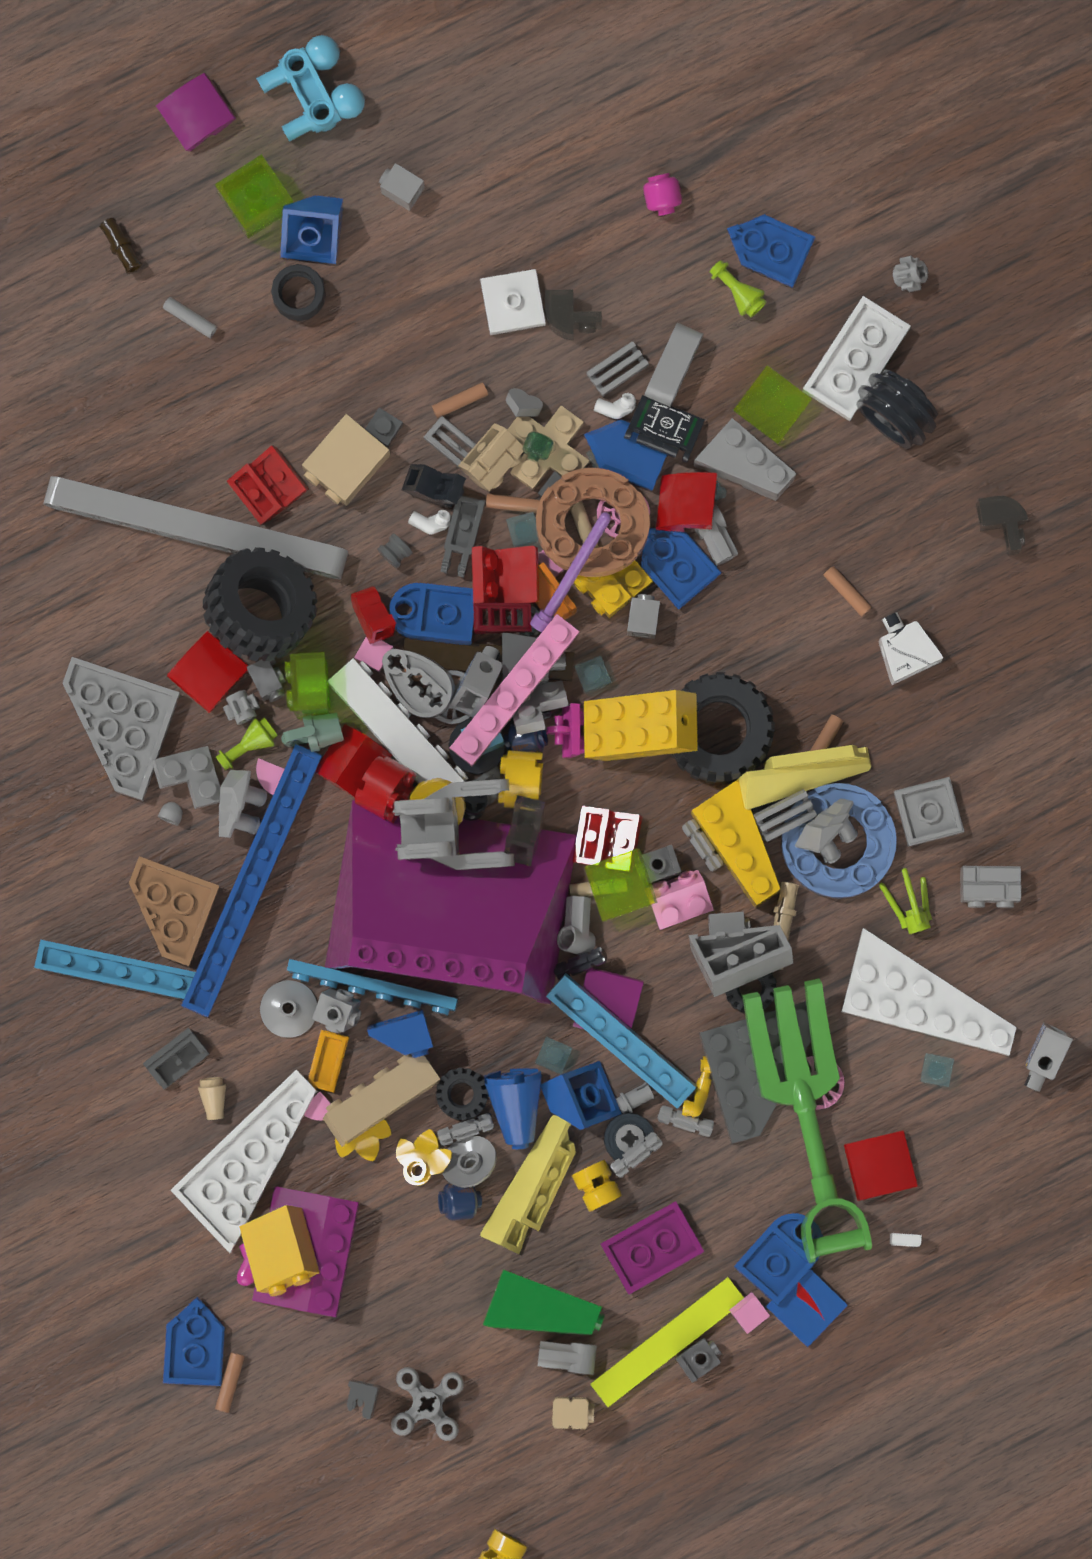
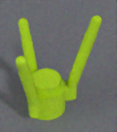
(917, 918)

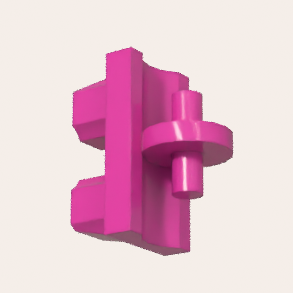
(568, 730)

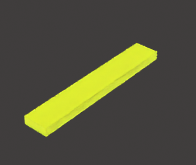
(667, 1342)

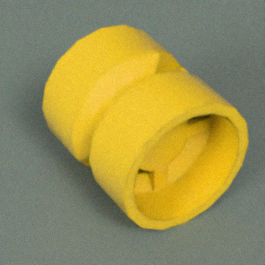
(602, 1194)
(503, 1547)

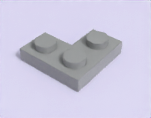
(543, 698)
(195, 769)

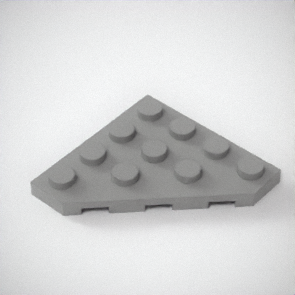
(123, 720)

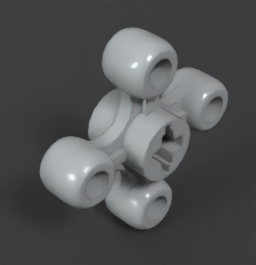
(437, 1415)

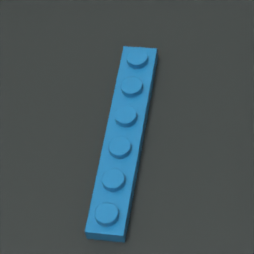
(113, 969)
(359, 984)
(621, 1040)

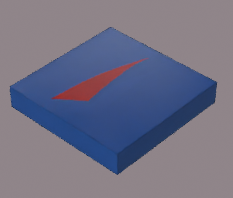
(808, 1308)

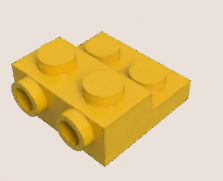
(615, 590)

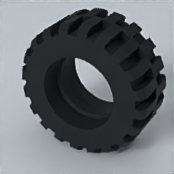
(278, 579)
(758, 736)

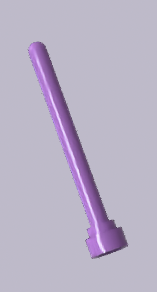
(544, 617)

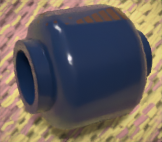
(526, 742)
(459, 1202)

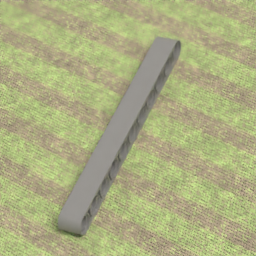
(191, 525)

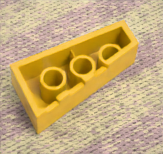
(738, 842)

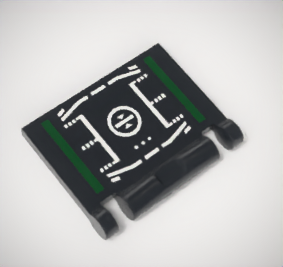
(664, 428)

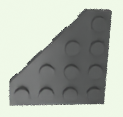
(735, 1075)

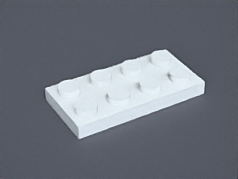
(856, 353)

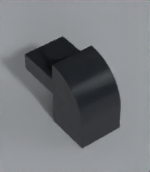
(433, 485)

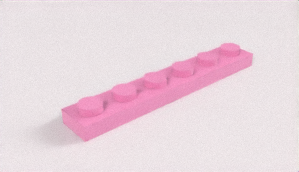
(514, 690)

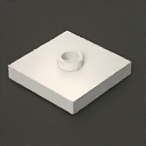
(512, 302)

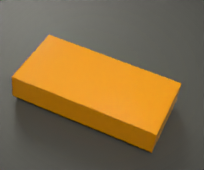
(328, 1061)

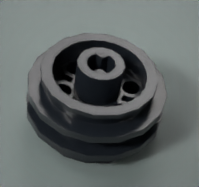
(897, 408)

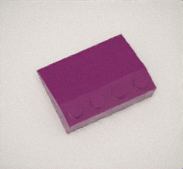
(331, 1232)

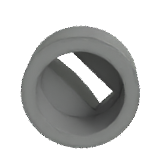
(171, 813)

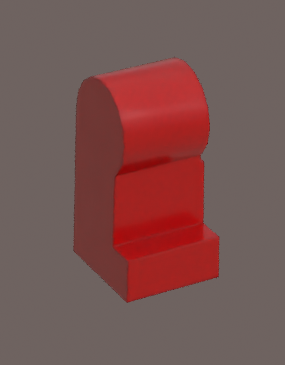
(372, 614)

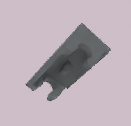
(176, 1058)
(365, 1393)

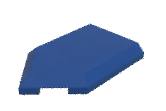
(771, 248)
(625, 456)
(677, 565)
(194, 1347)

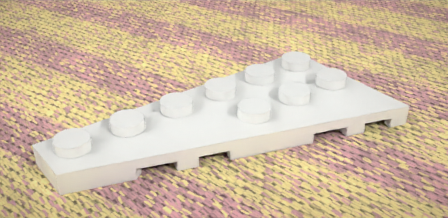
(908, 996)
(235, 1173)

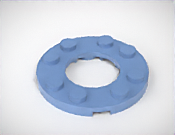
(868, 870)

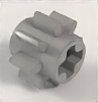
(910, 273)
(241, 707)

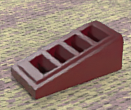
(479, 628)

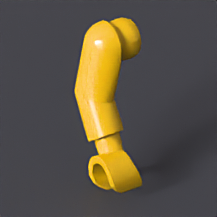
(701, 1093)

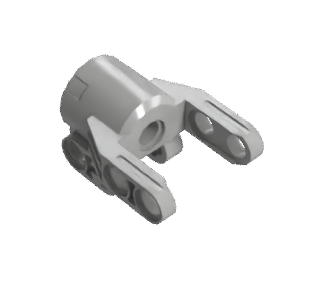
(432, 829)

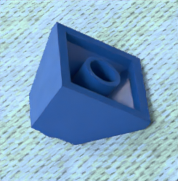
(312, 229)
(404, 1034)
(581, 1096)

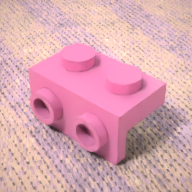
(680, 899)

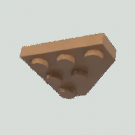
(173, 907)

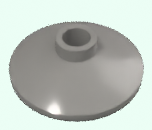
(290, 1024)
(469, 1152)

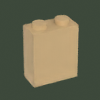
(345, 461)

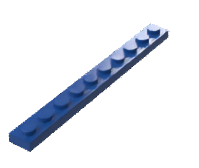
(251, 881)

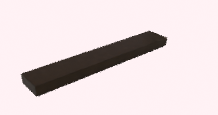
(458, 656)

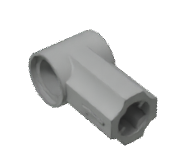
(718, 540)
(575, 934)
(574, 1357)

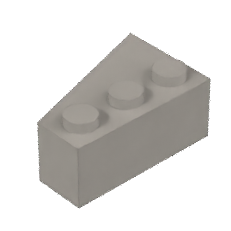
(746, 461)
(740, 956)

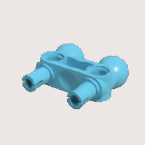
(320, 54)

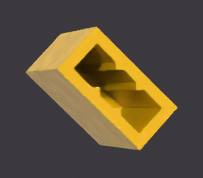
(279, 1250)

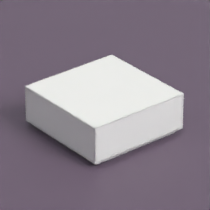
(905, 1240)

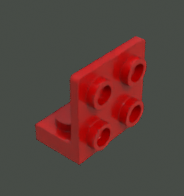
(505, 575)

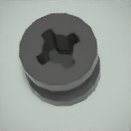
(394, 551)

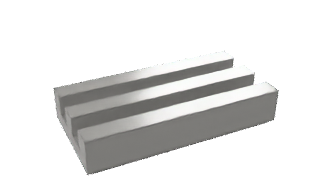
(637, 355)
(435, 430)
(806, 805)

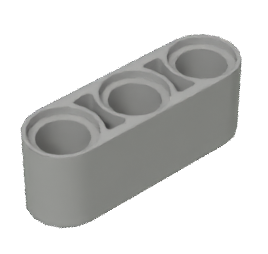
(673, 364)

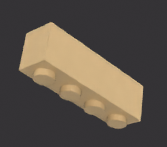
(379, 1099)

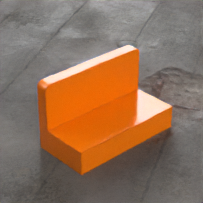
(547, 587)

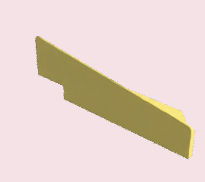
(799, 771)
(532, 1188)

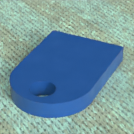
(437, 613)
(778, 1258)

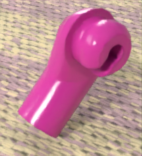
(244, 1274)

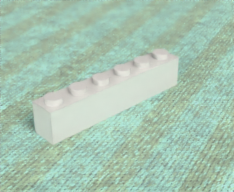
(391, 724)

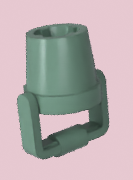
(318, 732)

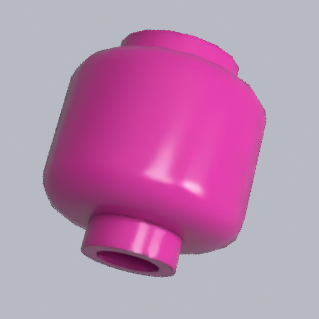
(662, 194)

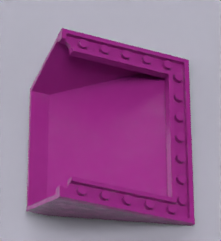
(446, 922)

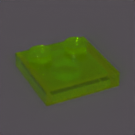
(772, 405)
(621, 884)

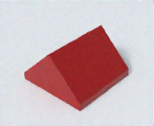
(349, 760)

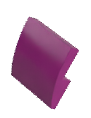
(196, 112)
(615, 992)

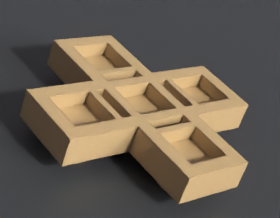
(562, 459)

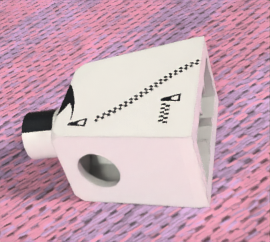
(906, 649)

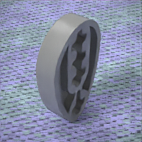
(411, 696)

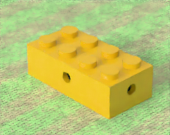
(640, 725)

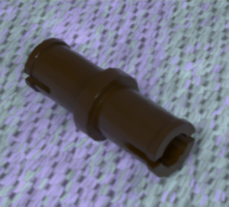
(120, 245)

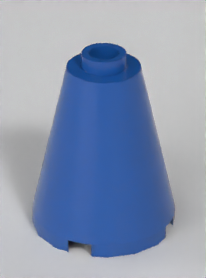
(515, 1103)

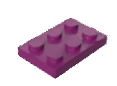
(652, 1247)

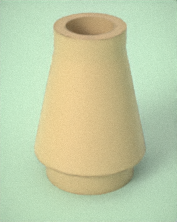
(213, 1096)

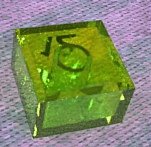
(253, 196)
(309, 684)

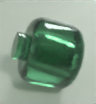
(537, 446)

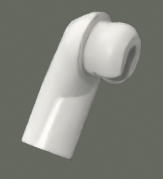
(618, 408)
(431, 524)

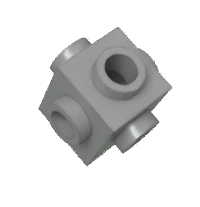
(337, 1010)

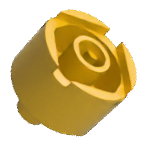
(523, 776)

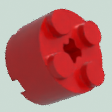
(385, 783)

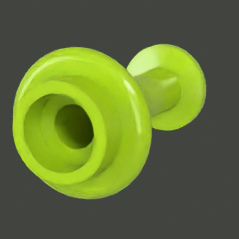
(747, 298)
(258, 736)

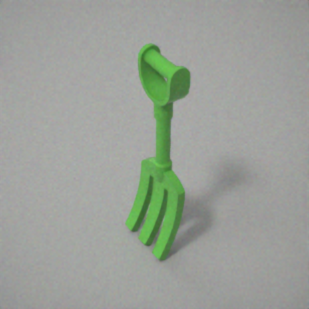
(801, 1092)

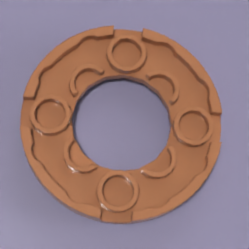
(600, 485)

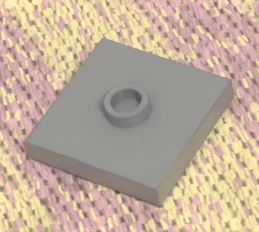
(928, 811)

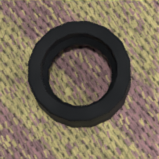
(298, 271)

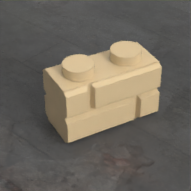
(492, 457)
(572, 1412)

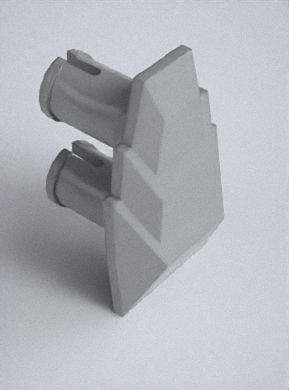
(233, 795)
(821, 831)

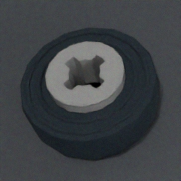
(619, 1136)

